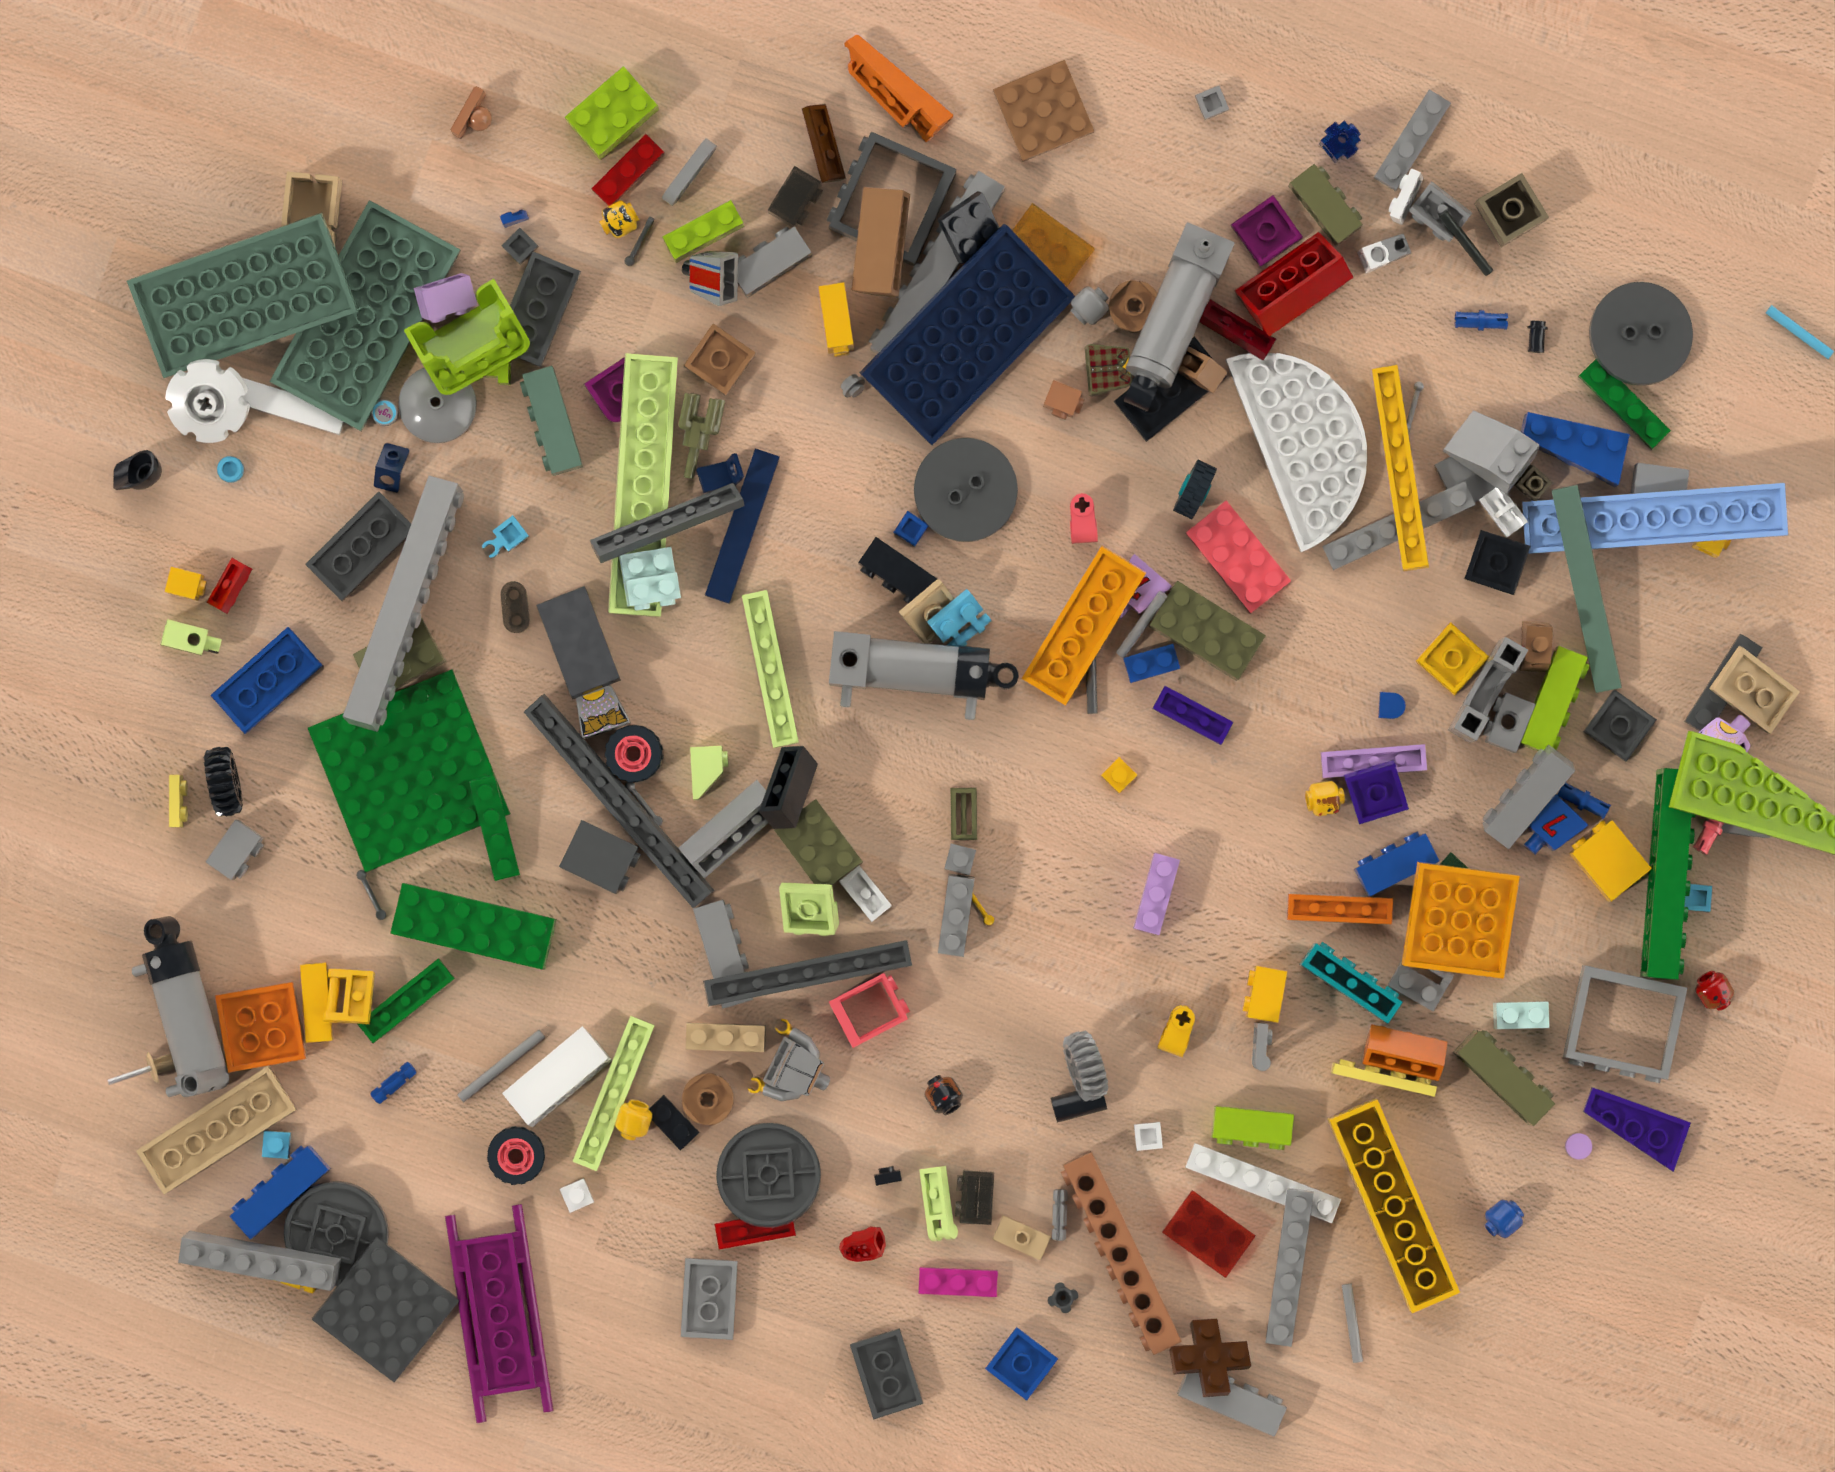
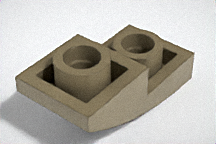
(1533, 483)

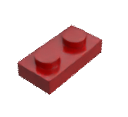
(229, 585)

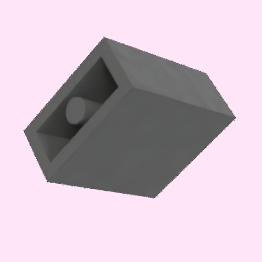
(600, 857)

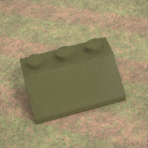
(419, 660)

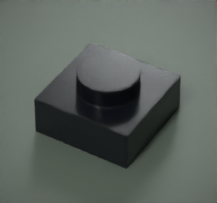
(887, 1175)

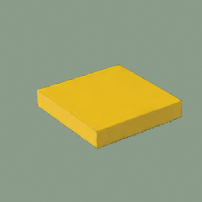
(1452, 659)

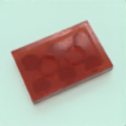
(1208, 1233)

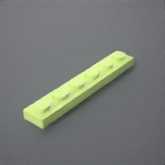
(770, 669)
(613, 1093)

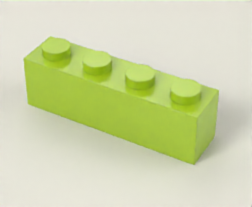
(1554, 698)

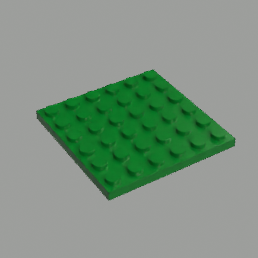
(409, 778)

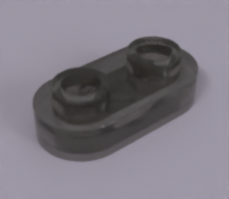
(515, 607)

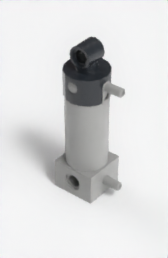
(915, 668)

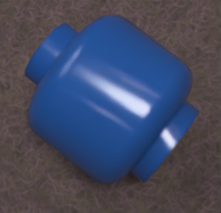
(1504, 1218)

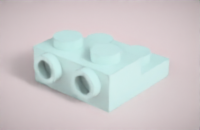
(650, 578)

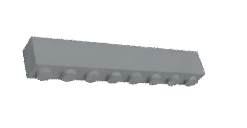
(935, 269)

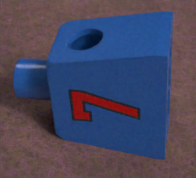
(1554, 826)

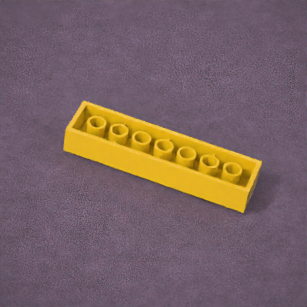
(1393, 1205)

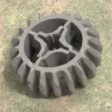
(1085, 1065)

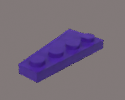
(1643, 1127)

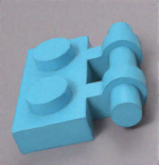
(955, 616)

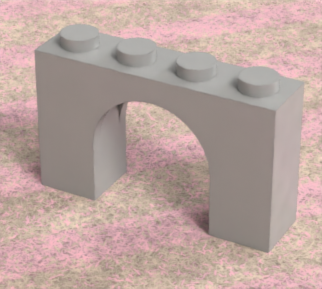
(1474, 711)

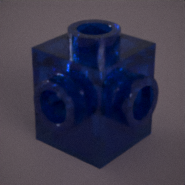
(1336, 149)

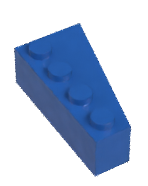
(1584, 446)

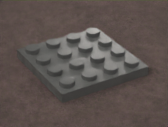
(385, 1309)

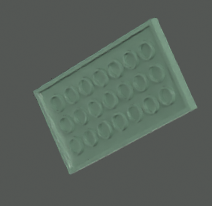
(243, 295)
(352, 358)

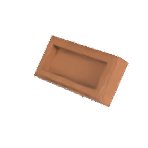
(472, 114)

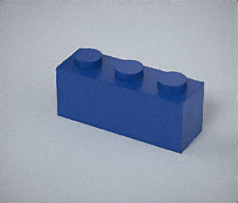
(1395, 863)

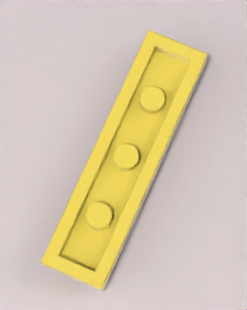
(1373, 1075)

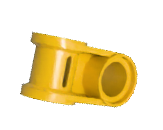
(1176, 1035)

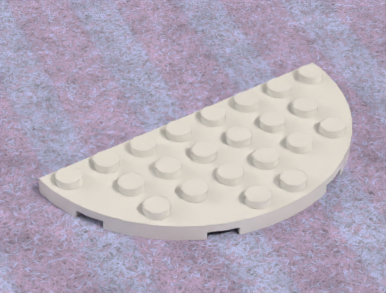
(1306, 438)

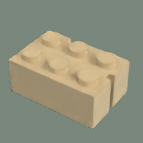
(307, 198)

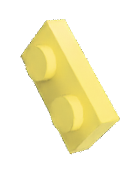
(177, 812)

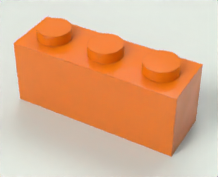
(1405, 1052)

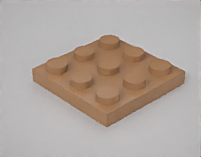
(1043, 110)

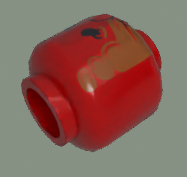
(1714, 990)

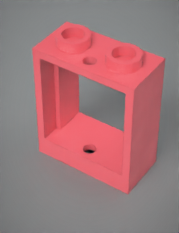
(846, 1024)

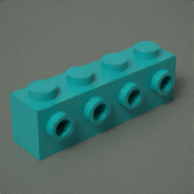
(1351, 983)

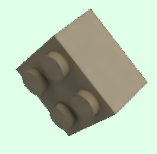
(1511, 210)

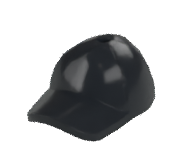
(137, 471)

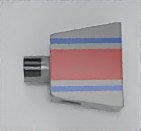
(713, 276)

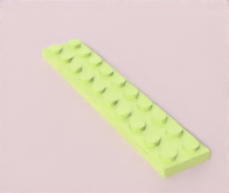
(643, 457)

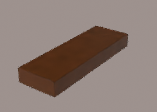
(823, 143)

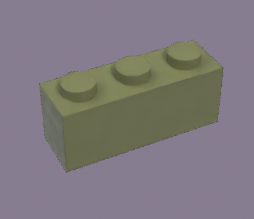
(1326, 204)

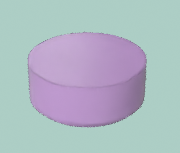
(1578, 1146)

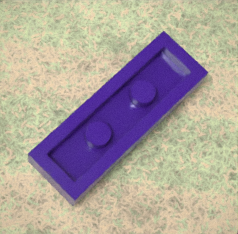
(1192, 715)

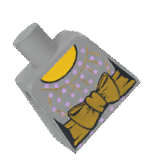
(600, 712)

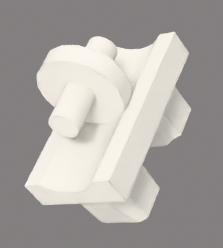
(1503, 511)

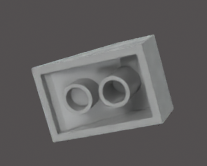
(1492, 450)

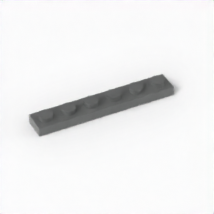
(667, 523)

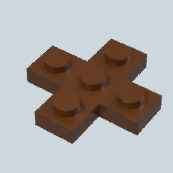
(1210, 1357)

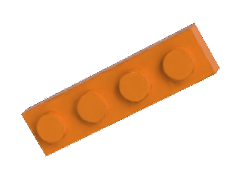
(1340, 909)

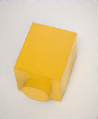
(185, 584)

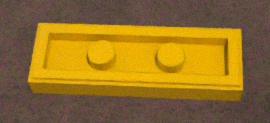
(315, 997)

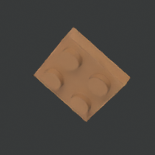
(719, 359)

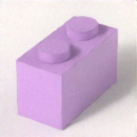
(445, 297)

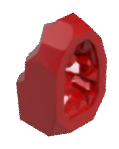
(863, 1245)

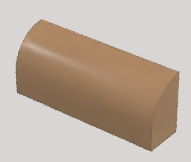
(880, 241)

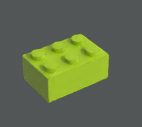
(611, 113)

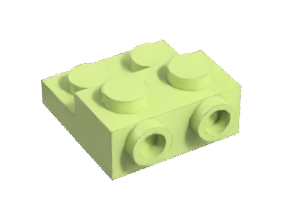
(808, 909)

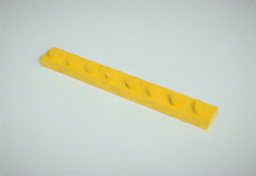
(1400, 468)

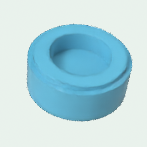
(230, 469)

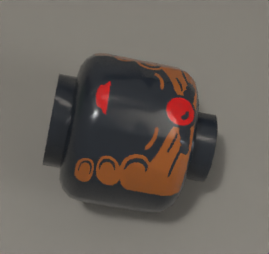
(943, 1095)

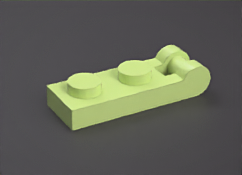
(937, 1204)

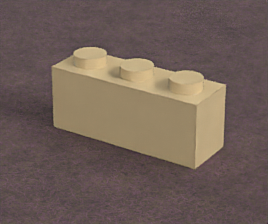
(725, 1037)

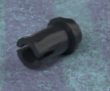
(1537, 336)

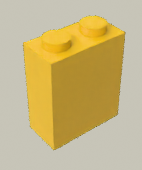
(836, 319)
(1609, 859)

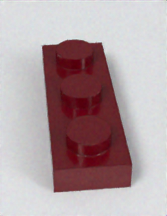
(1237, 330)

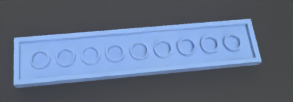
(1665, 517)

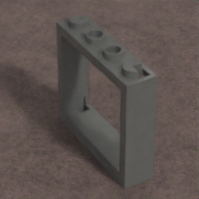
(856, 169)

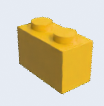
(1265, 993)

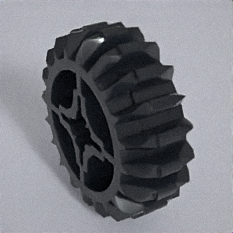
(223, 781)

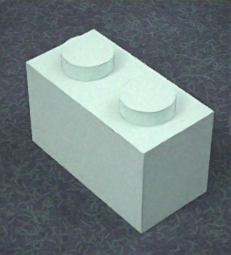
(1521, 1015)

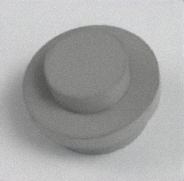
(853, 386)

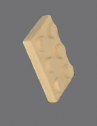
(1754, 690)

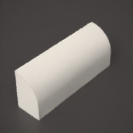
(557, 1076)

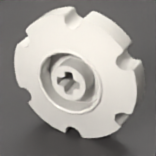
(226, 401)

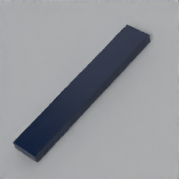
(742, 526)

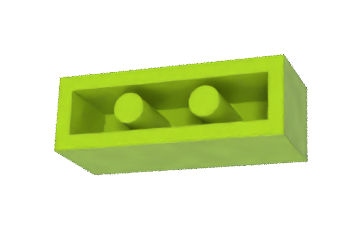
(703, 231)
(1252, 1127)

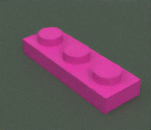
(958, 1282)

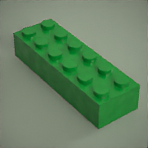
(473, 926)

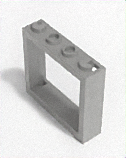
(1604, 1064)

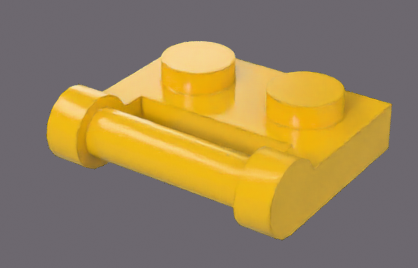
(357, 996)

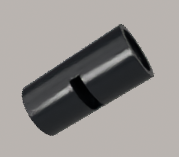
(1072, 1106)

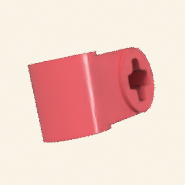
(1083, 525)

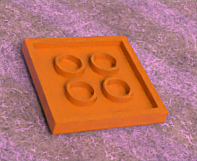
(260, 1027)

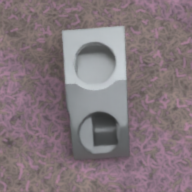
(1383, 252)

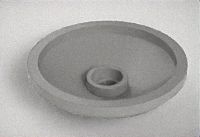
(435, 423)

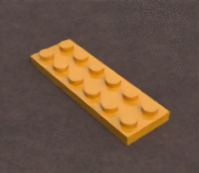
(1084, 625)

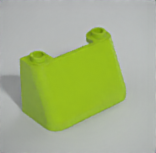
(470, 344)

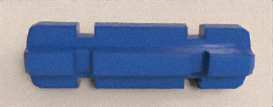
(393, 1082)

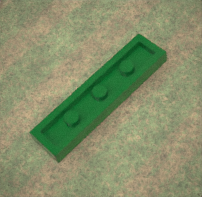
(1625, 404)
(494, 827)
(407, 1000)

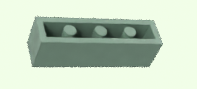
(552, 421)

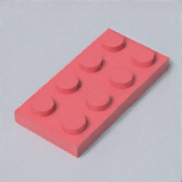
(1238, 557)

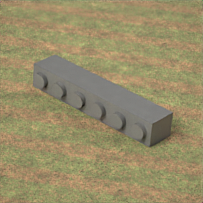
(259, 1260)

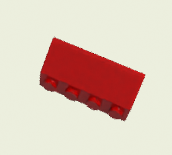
(1294, 283)

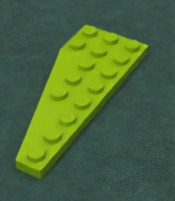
(1735, 788)

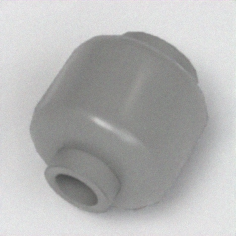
(1089, 305)

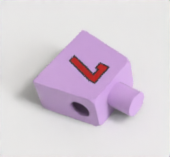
(1148, 588)

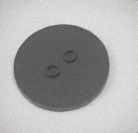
(1641, 333)
(965, 489)
(768, 1175)
(335, 1222)

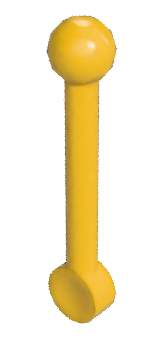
(988, 919)

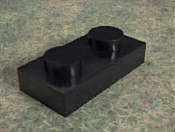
(672, 1122)

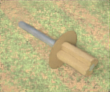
(154, 1066)

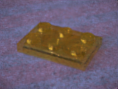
(1053, 243)

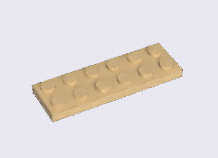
(216, 1130)

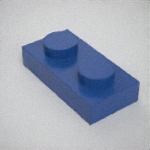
(1151, 663)

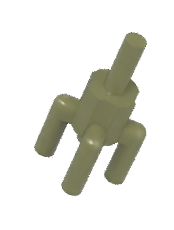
(698, 428)

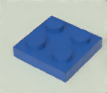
(1021, 1363)

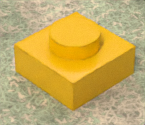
(1119, 775)

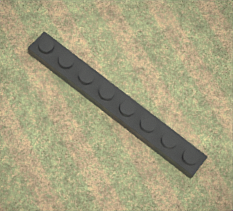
(807, 973)

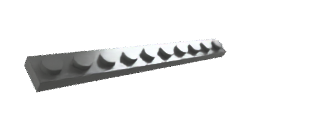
(618, 800)

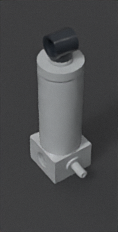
(1176, 312)

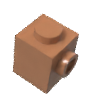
(1063, 400)

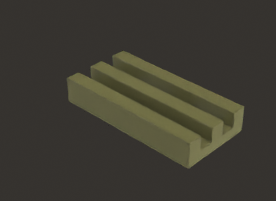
(963, 791)

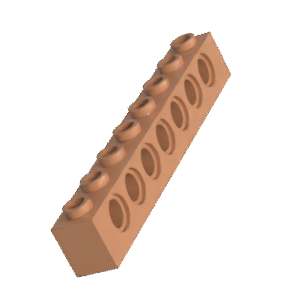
(1167, 1335)

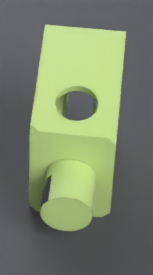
(177, 633)

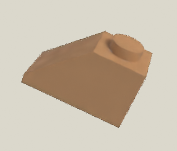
(1201, 370)

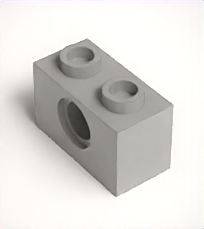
(1520, 711)

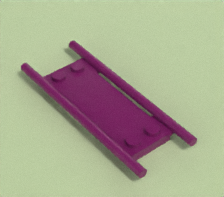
(498, 1313)

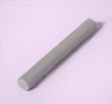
(1141, 624)
(1352, 1323)

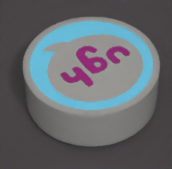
(385, 413)

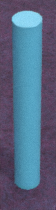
(1800, 332)

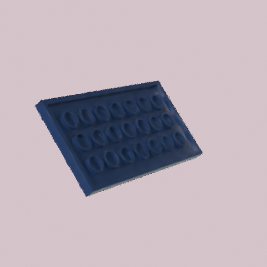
(967, 334)

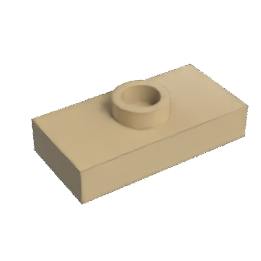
(1021, 1237)

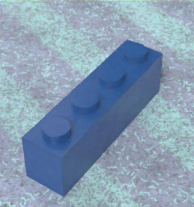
(280, 1191)

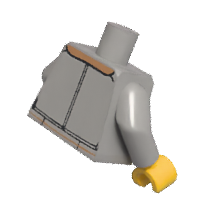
(793, 1068)

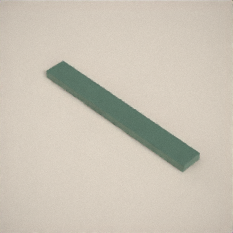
(1586, 588)

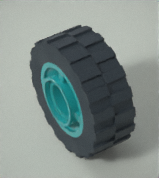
(1194, 489)

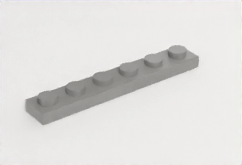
(1385, 533)
(1289, 1267)

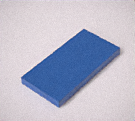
(266, 680)

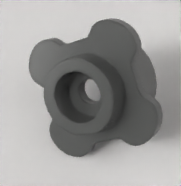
(1070, 1296)

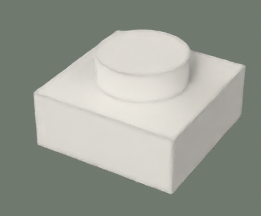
(1148, 1136)
(576, 1195)

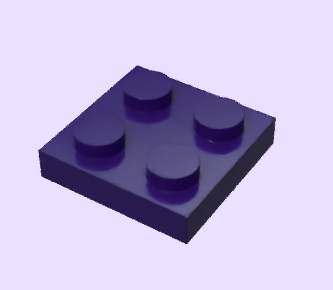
(1376, 792)

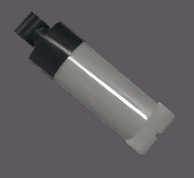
(183, 1010)

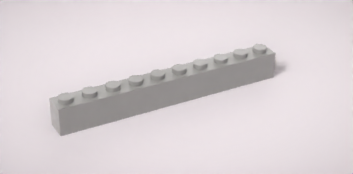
(403, 604)

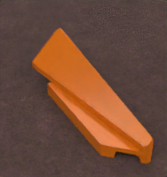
(895, 90)

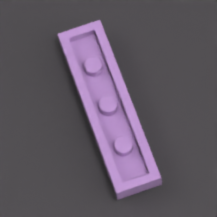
(1406, 759)

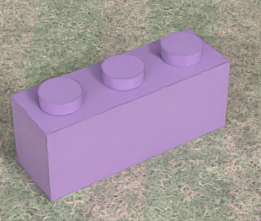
(1156, 894)

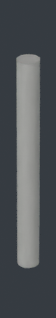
(500, 1066)

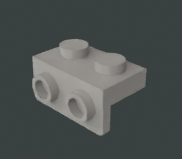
(1431, 204)

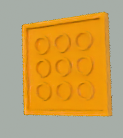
(1460, 920)

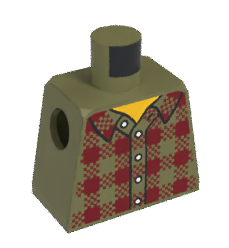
(1106, 368)

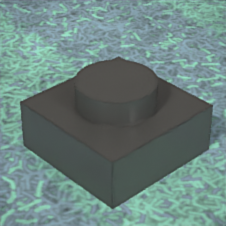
(520, 246)

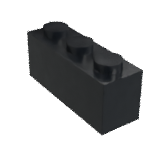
(895, 570)
(788, 787)

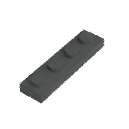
(1710, 704)

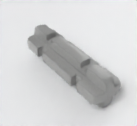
(1059, 1215)

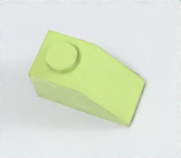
(706, 768)

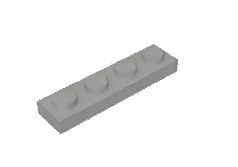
(1412, 140)

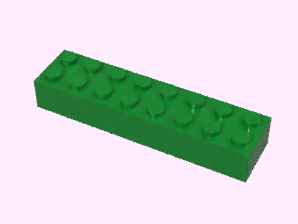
(1666, 883)

